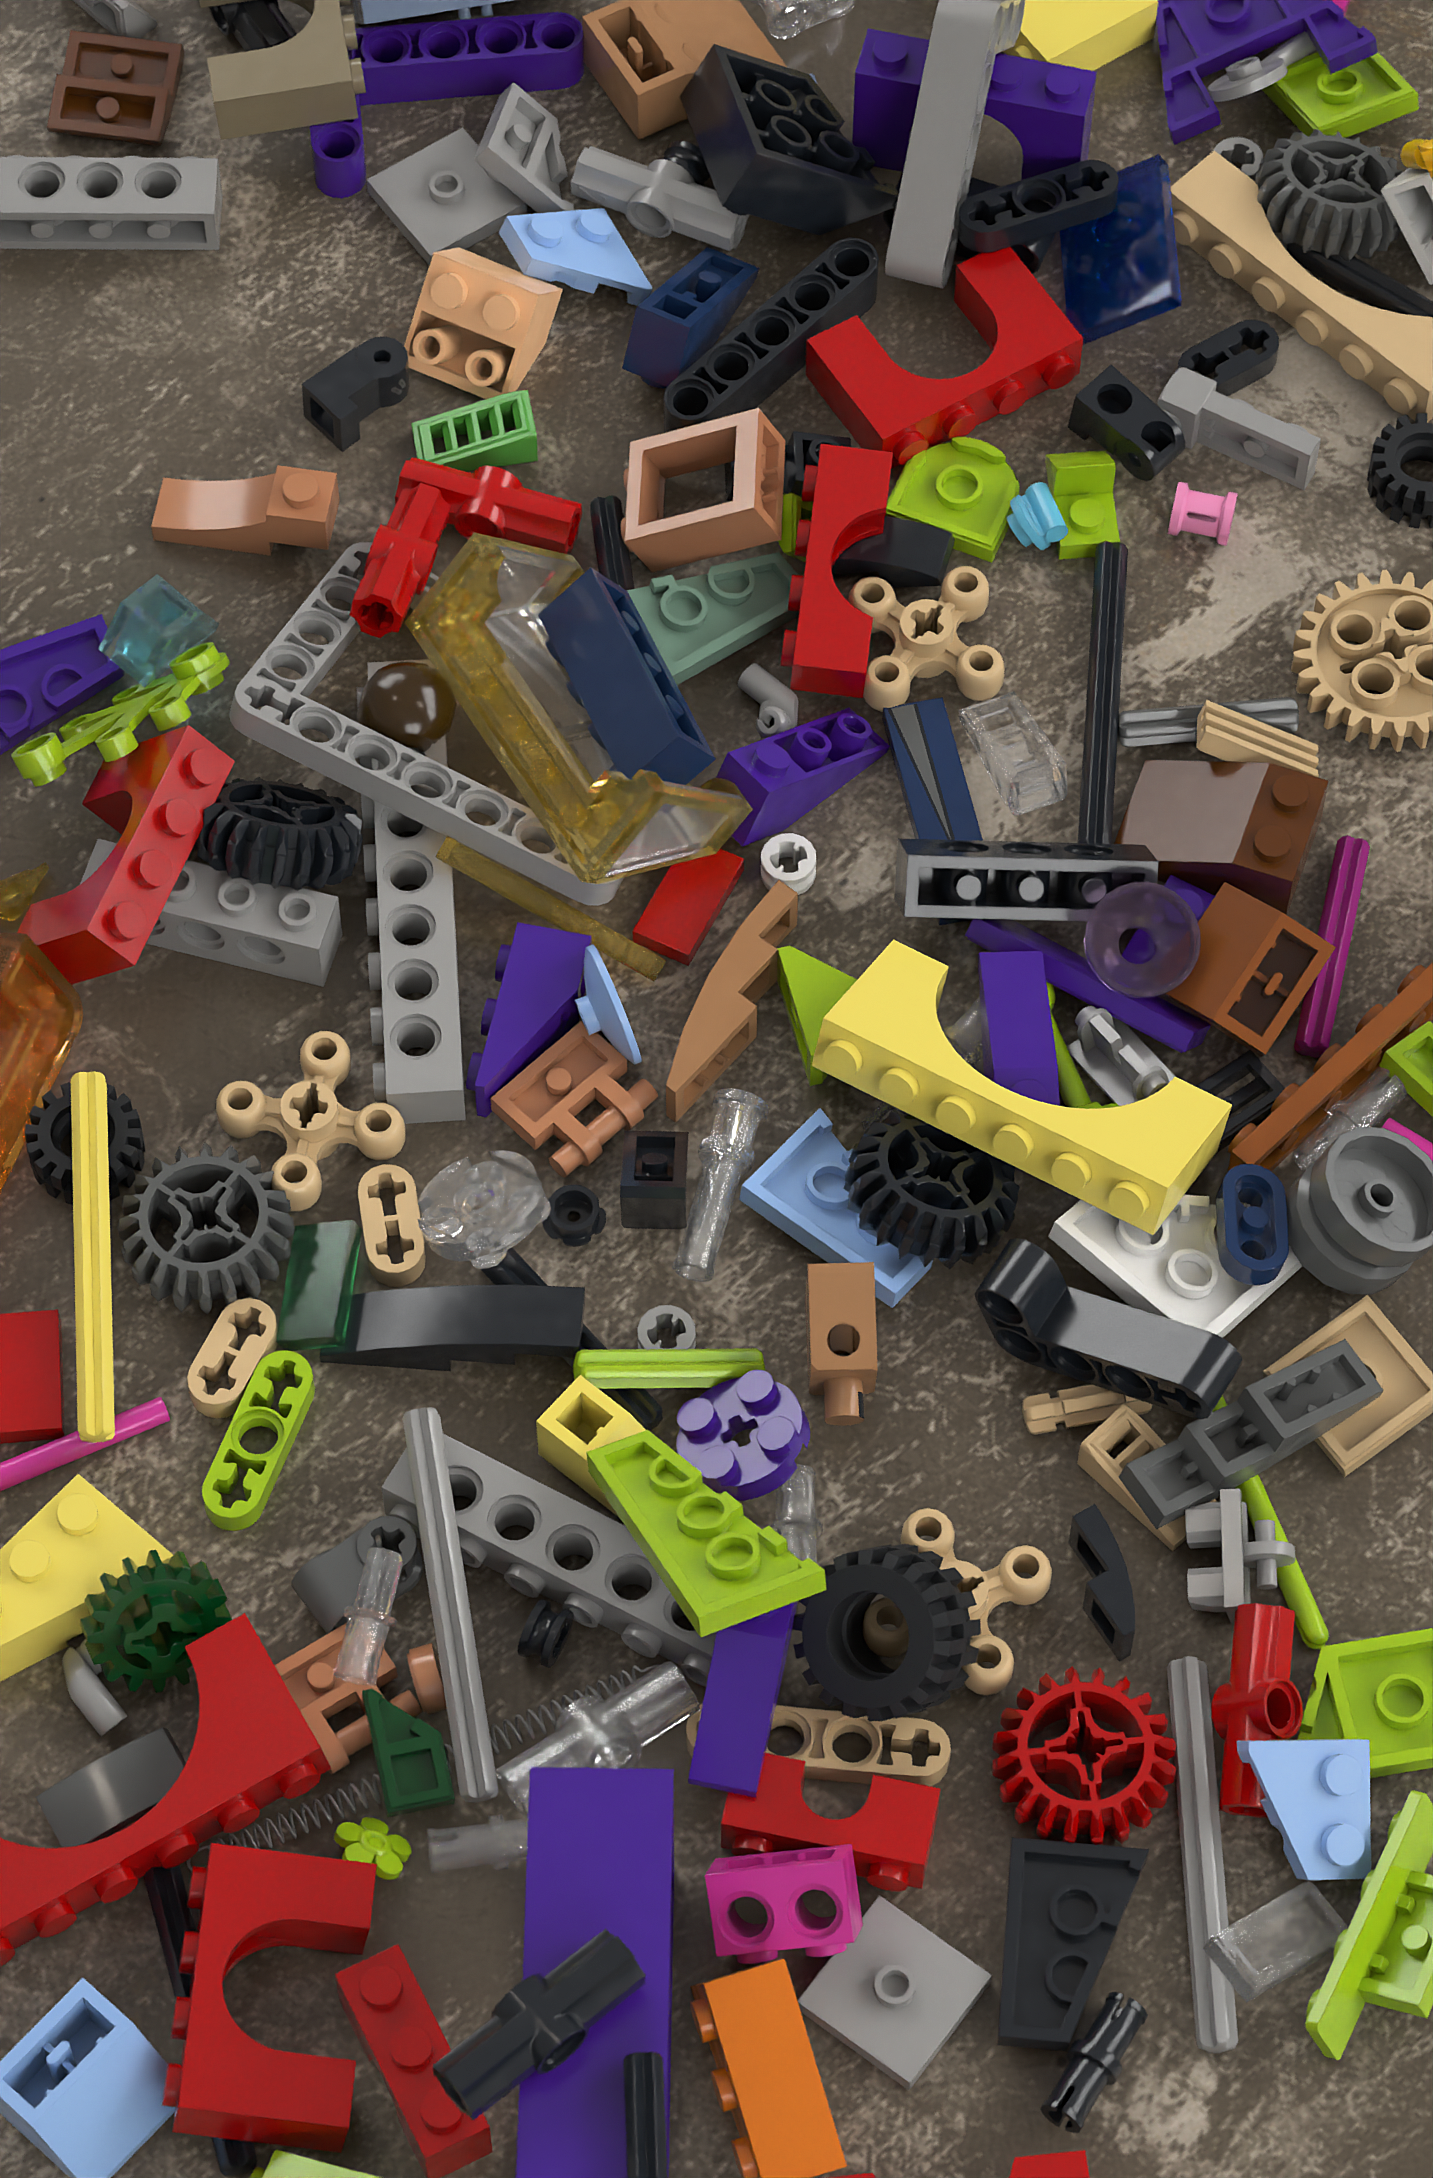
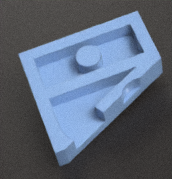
(575, 249)

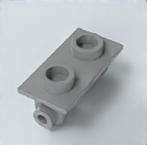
(1116, 1058)

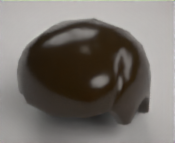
(408, 704)

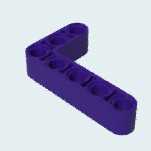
(445, 63)

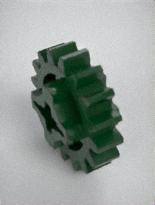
(152, 1619)

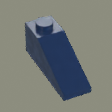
(686, 316)

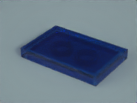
(1127, 261)

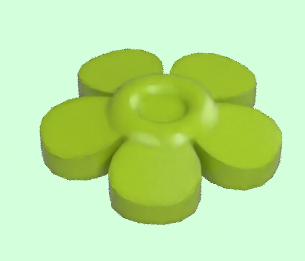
(372, 1845)

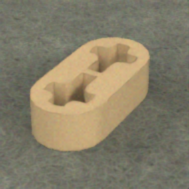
(405, 1224)
(221, 1351)

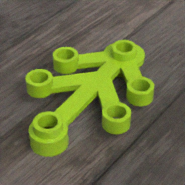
(112, 727)

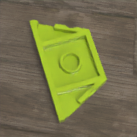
(1379, 1694)

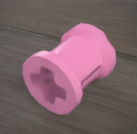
(1202, 513)

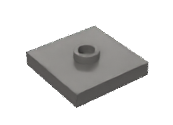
(444, 196)
(894, 1993)

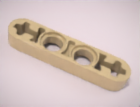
(822, 1728)

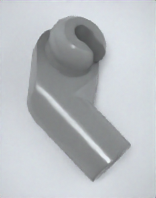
(776, 701)
(89, 1692)

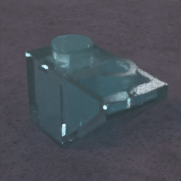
(154, 629)

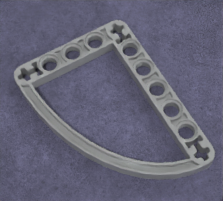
(403, 766)

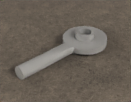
(1253, 75)

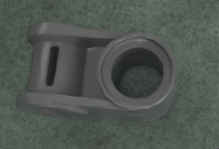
(333, 1577)

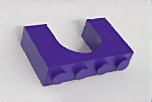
(1036, 100)

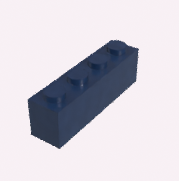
(623, 682)

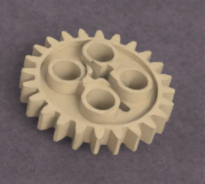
(1384, 661)

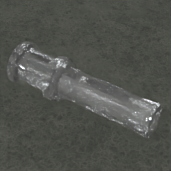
(725, 1158)

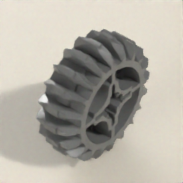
(1328, 194)
(211, 1261)

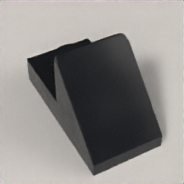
(654, 1179)

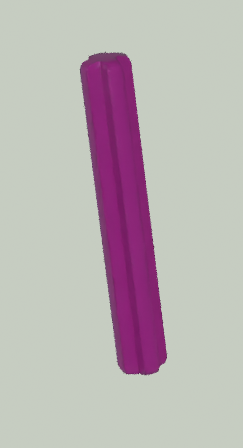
(1336, 928)

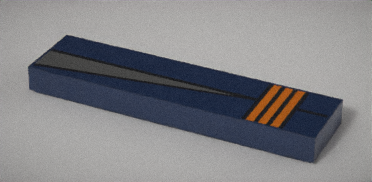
(931, 774)

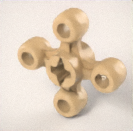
(928, 639)
(325, 1065)
(988, 1589)

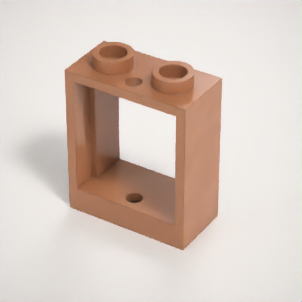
(709, 532)

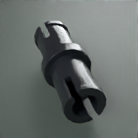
(1094, 2062)

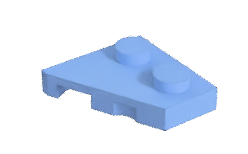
(1317, 1802)

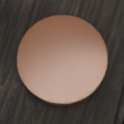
(427, 1678)

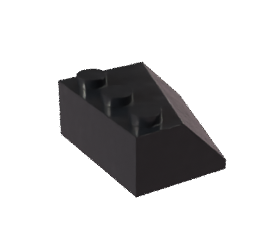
(779, 145)

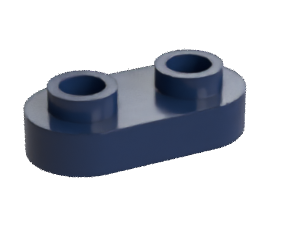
(1254, 1230)

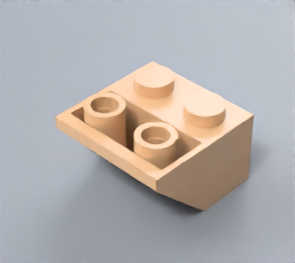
(479, 323)

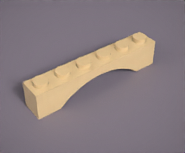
(1226, 225)

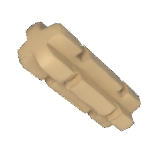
(1075, 1408)

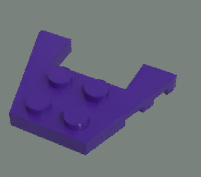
(1214, 34)

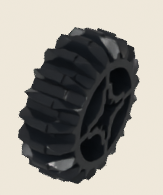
(280, 834)
(945, 1196)

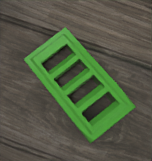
(492, 414)

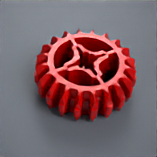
(1135, 1746)

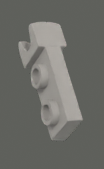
(1239, 429)

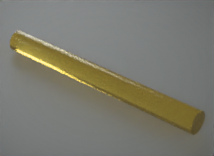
(549, 907)

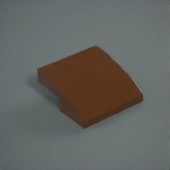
(116, 88)

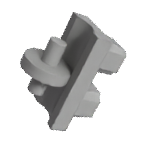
(1226, 1526)

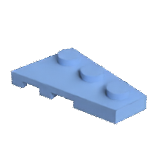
(806, 1198)

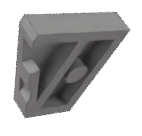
(524, 151)

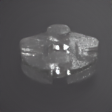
(511, 1209)

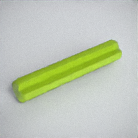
(664, 1367)

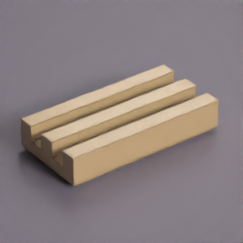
(1244, 739)

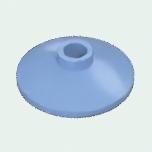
(603, 1009)

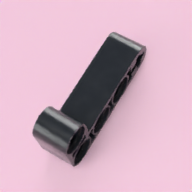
(1101, 1339)

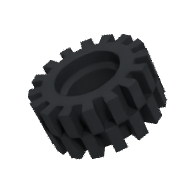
(1390, 483)
(54, 1123)

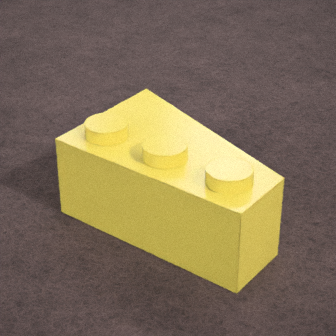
(56, 1565)

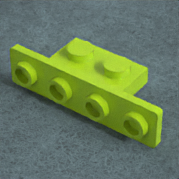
(1390, 1940)

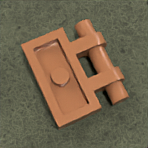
(560, 1085)
(321, 1695)

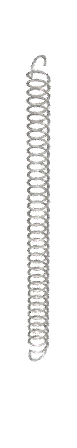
(376, 1795)

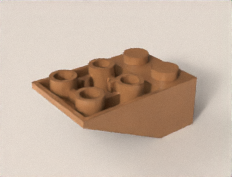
(653, 47)

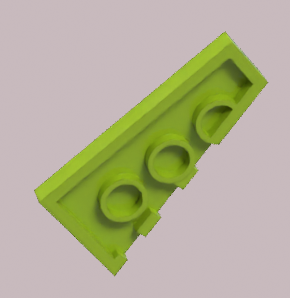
(699, 1540)

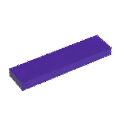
(1074, 975)

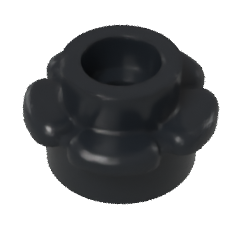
(574, 1200)

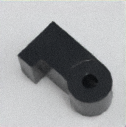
(355, 387)
(1126, 424)

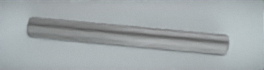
(450, 1605)
(1201, 1850)

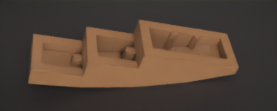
(725, 1010)

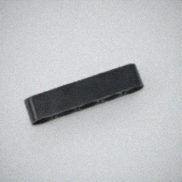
(773, 339)

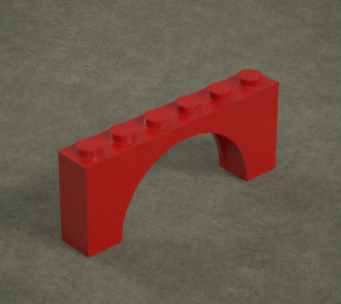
(243, 1757)

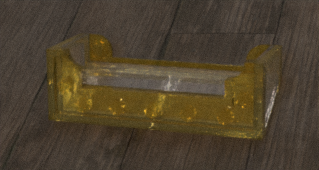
(491, 648)

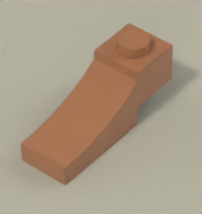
(249, 513)

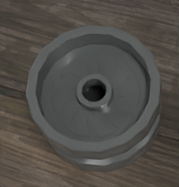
(1362, 1211)

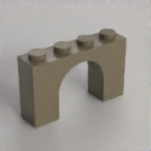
(293, 82)

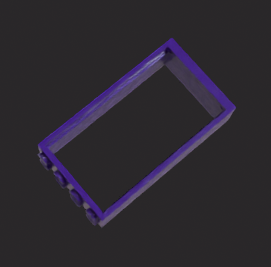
(595, 1864)

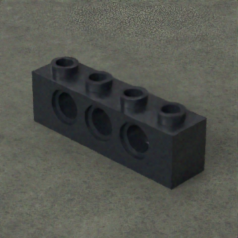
(1013, 878)

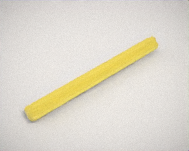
(92, 1257)

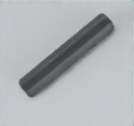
(1180, 722)

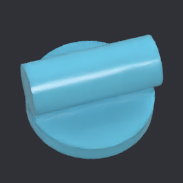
(1036, 517)

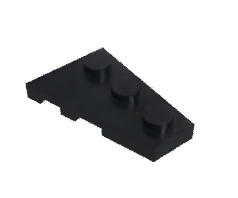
(1057, 1934)

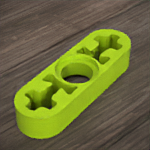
(252, 1412)

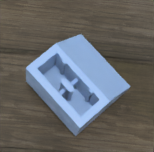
(84, 2085)

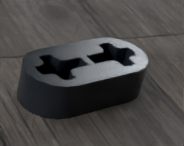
(1224, 357)

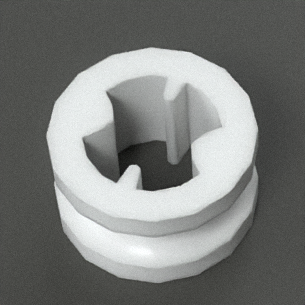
(789, 846)

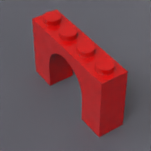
(906, 413)
(158, 807)
(225, 2078)

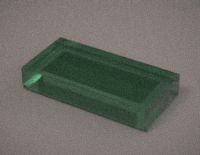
(319, 1285)

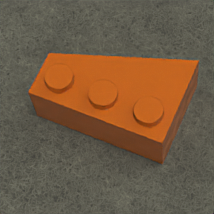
(767, 2073)

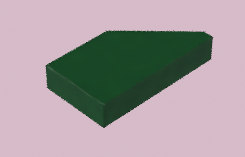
(407, 1758)

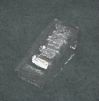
(1026, 784)

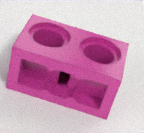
(779, 1884)

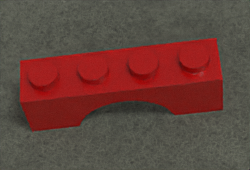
(832, 635)

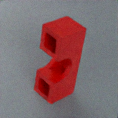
(887, 1835)
(405, 2044)

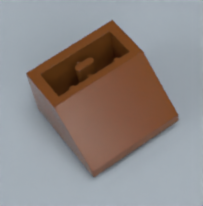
(1250, 969)

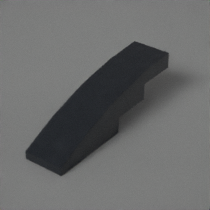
(460, 1323)

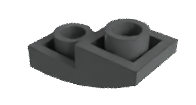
(112, 1789)

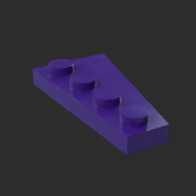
(51, 677)

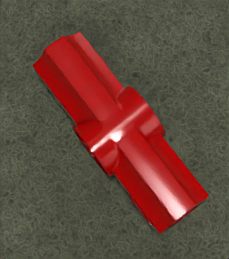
(497, 505)
(400, 560)
(1256, 1700)

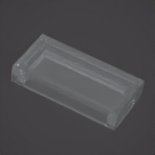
(1276, 1940)

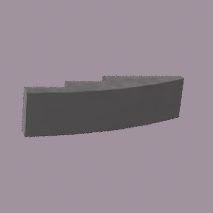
(1251, 1433)

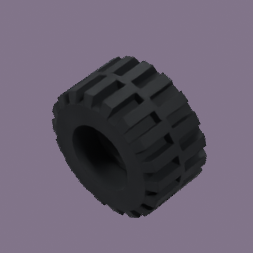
(936, 1627)

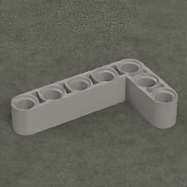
(947, 134)

